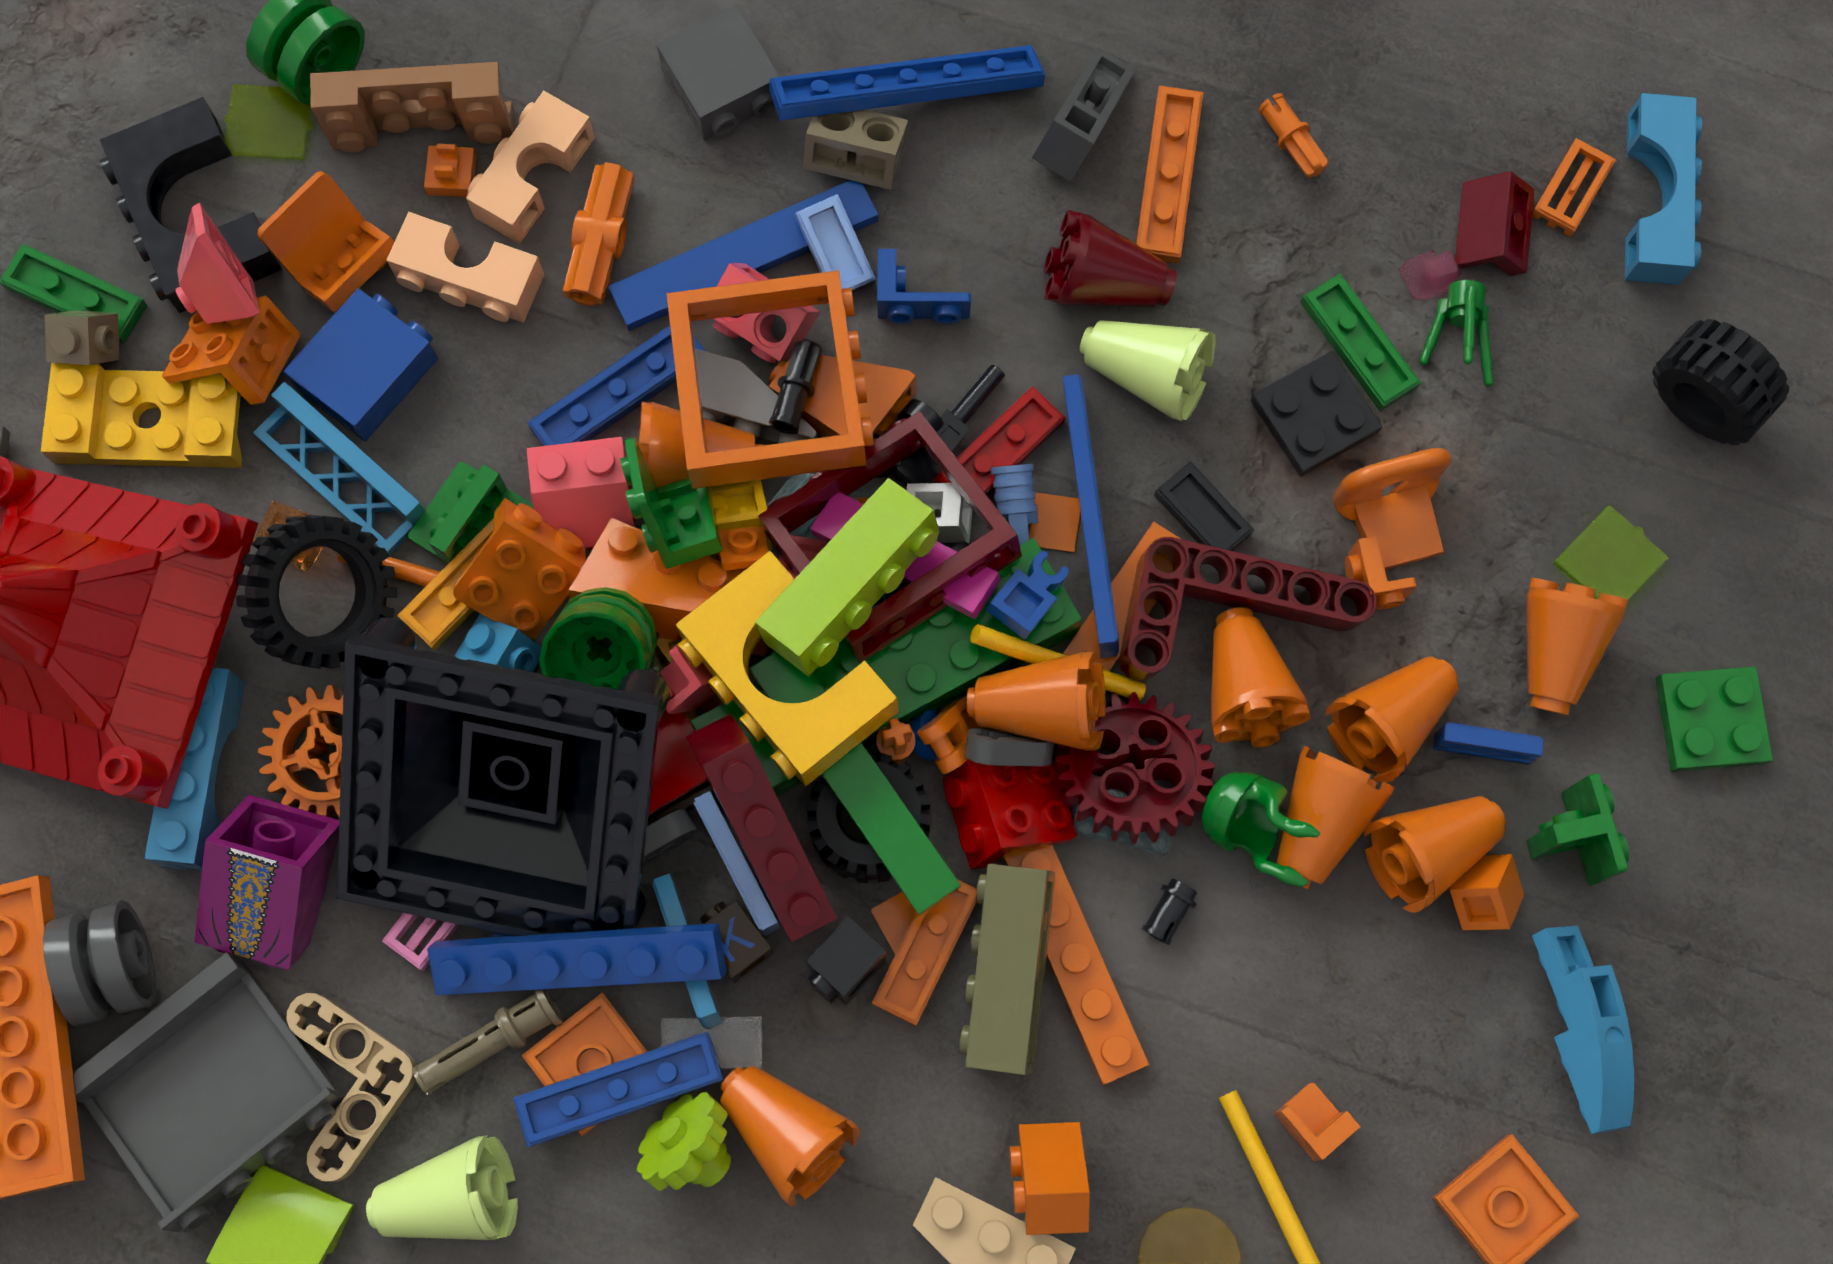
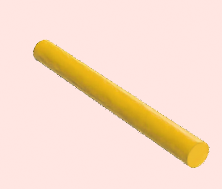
(1034, 654)
(1268, 1179)

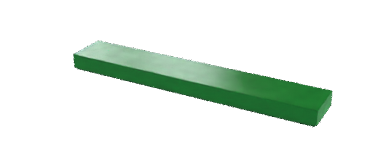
(869, 799)

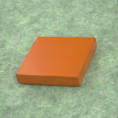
(584, 1043)
(1505, 1205)

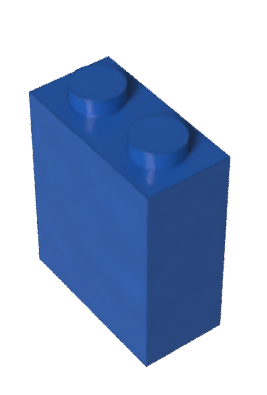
(362, 363)

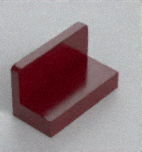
(1495, 223)

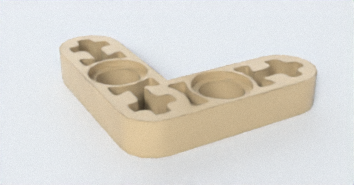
(365, 1067)

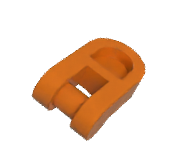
(947, 728)

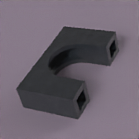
(148, 163)

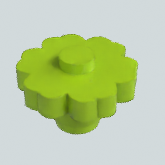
(686, 1145)

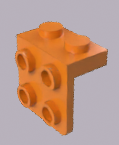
(325, 241)
(521, 570)

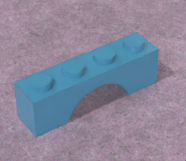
(1664, 138)
(180, 831)

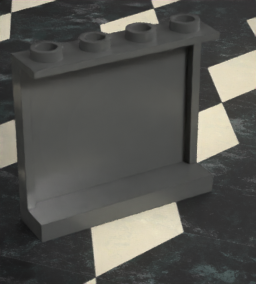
(205, 1092)

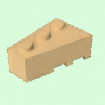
(979, 1233)

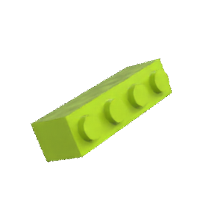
(849, 577)

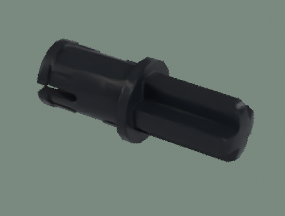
(796, 387)

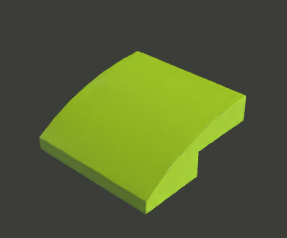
(281, 1223)

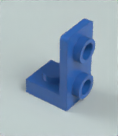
(904, 307)

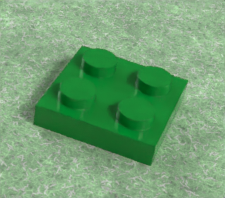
(1713, 719)

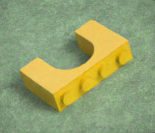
(803, 734)

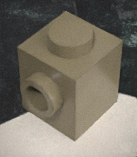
(81, 337)

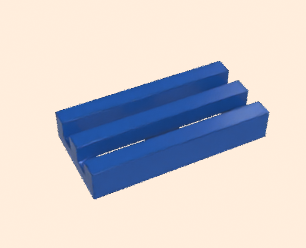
(1488, 743)

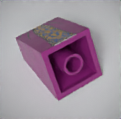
(265, 881)

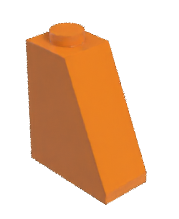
(886, 390)

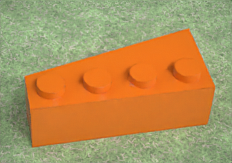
(670, 594)

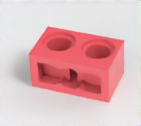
(757, 326)

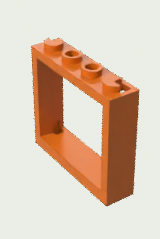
(775, 459)

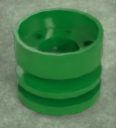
(598, 613)

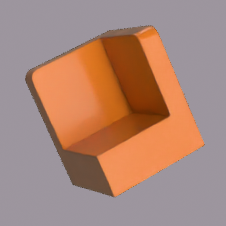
(1488, 894)
(1316, 1122)

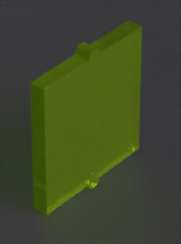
(266, 123)
(1611, 556)

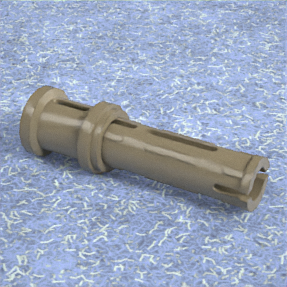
(509, 1028)

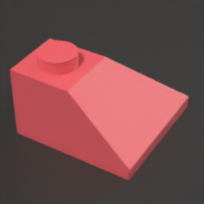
(212, 274)

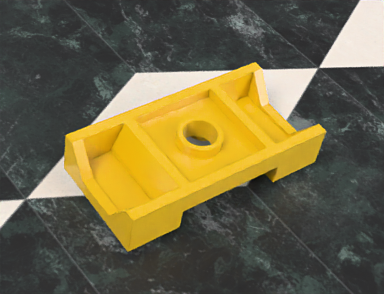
(97, 413)

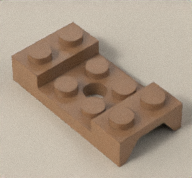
(361, 102)

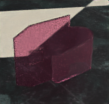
(1429, 274)

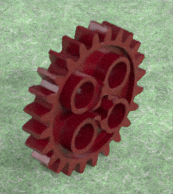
(1134, 770)

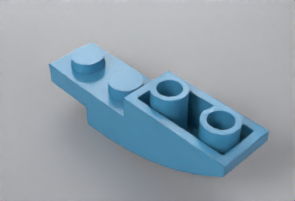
(1598, 1038)

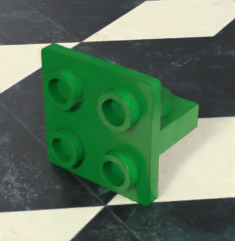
(461, 510)
(1585, 827)

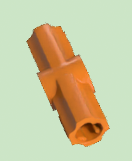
(598, 234)

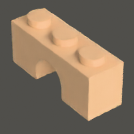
(545, 134)
(499, 285)

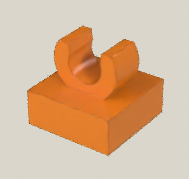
(449, 170)

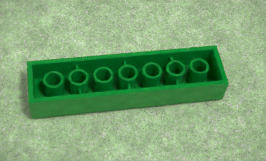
(928, 663)

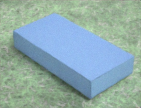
(835, 242)

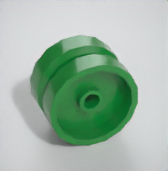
(302, 39)

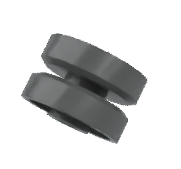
(99, 963)

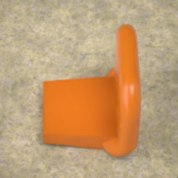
(1406, 516)

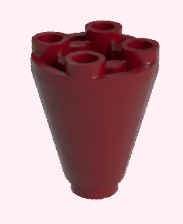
(1103, 268)

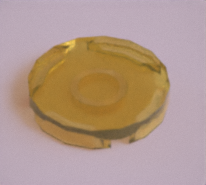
(1188, 1238)

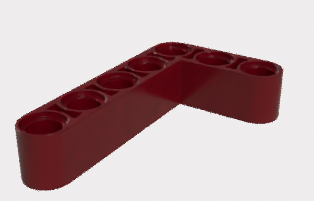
(1230, 591)

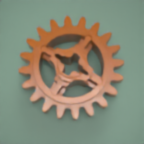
(287, 764)

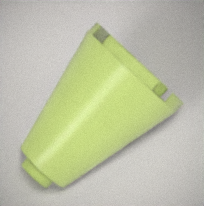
(1152, 362)
(449, 1196)

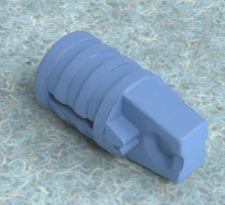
(1016, 497)

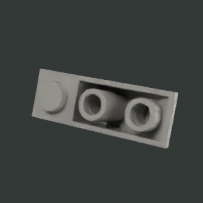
(740, 399)

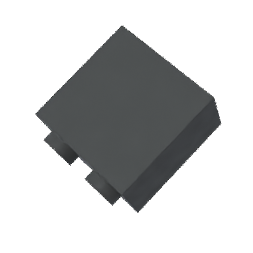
(719, 72)

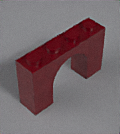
(762, 827)

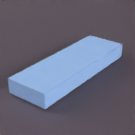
(736, 864)

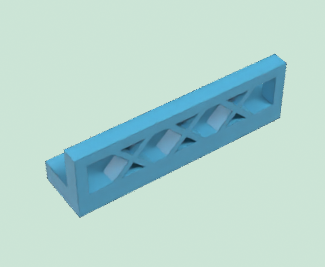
(344, 453)

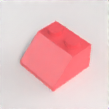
(580, 486)

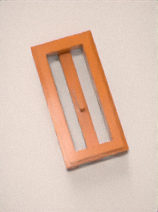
(1556, 216)

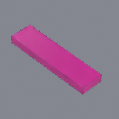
(964, 594)

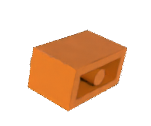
(1052, 1177)

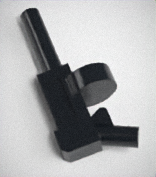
(951, 427)

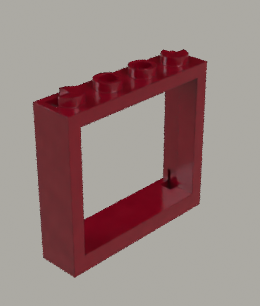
(924, 595)

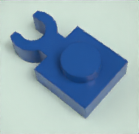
(1027, 598)

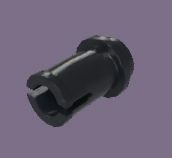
(1170, 911)

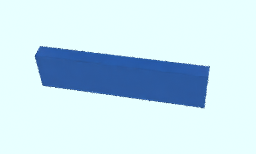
(610, 393)
(618, 1089)

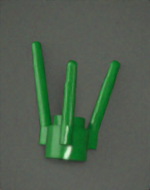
(1466, 310)

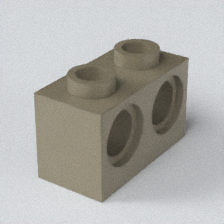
(856, 146)

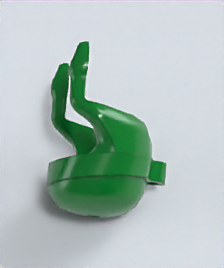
(1246, 814)

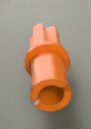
(1293, 135)
(896, 740)

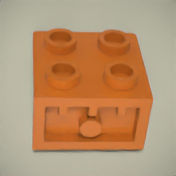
(243, 350)

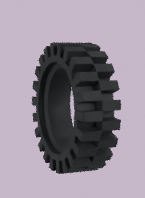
(266, 572)

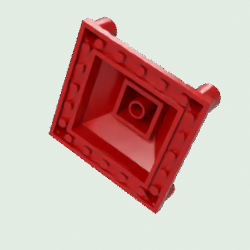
(108, 628)

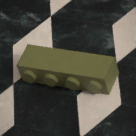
(1008, 969)

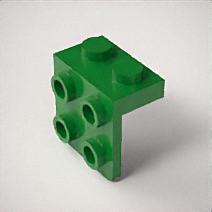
(676, 516)

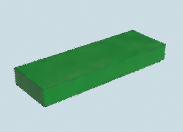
(69, 289)
(1360, 342)

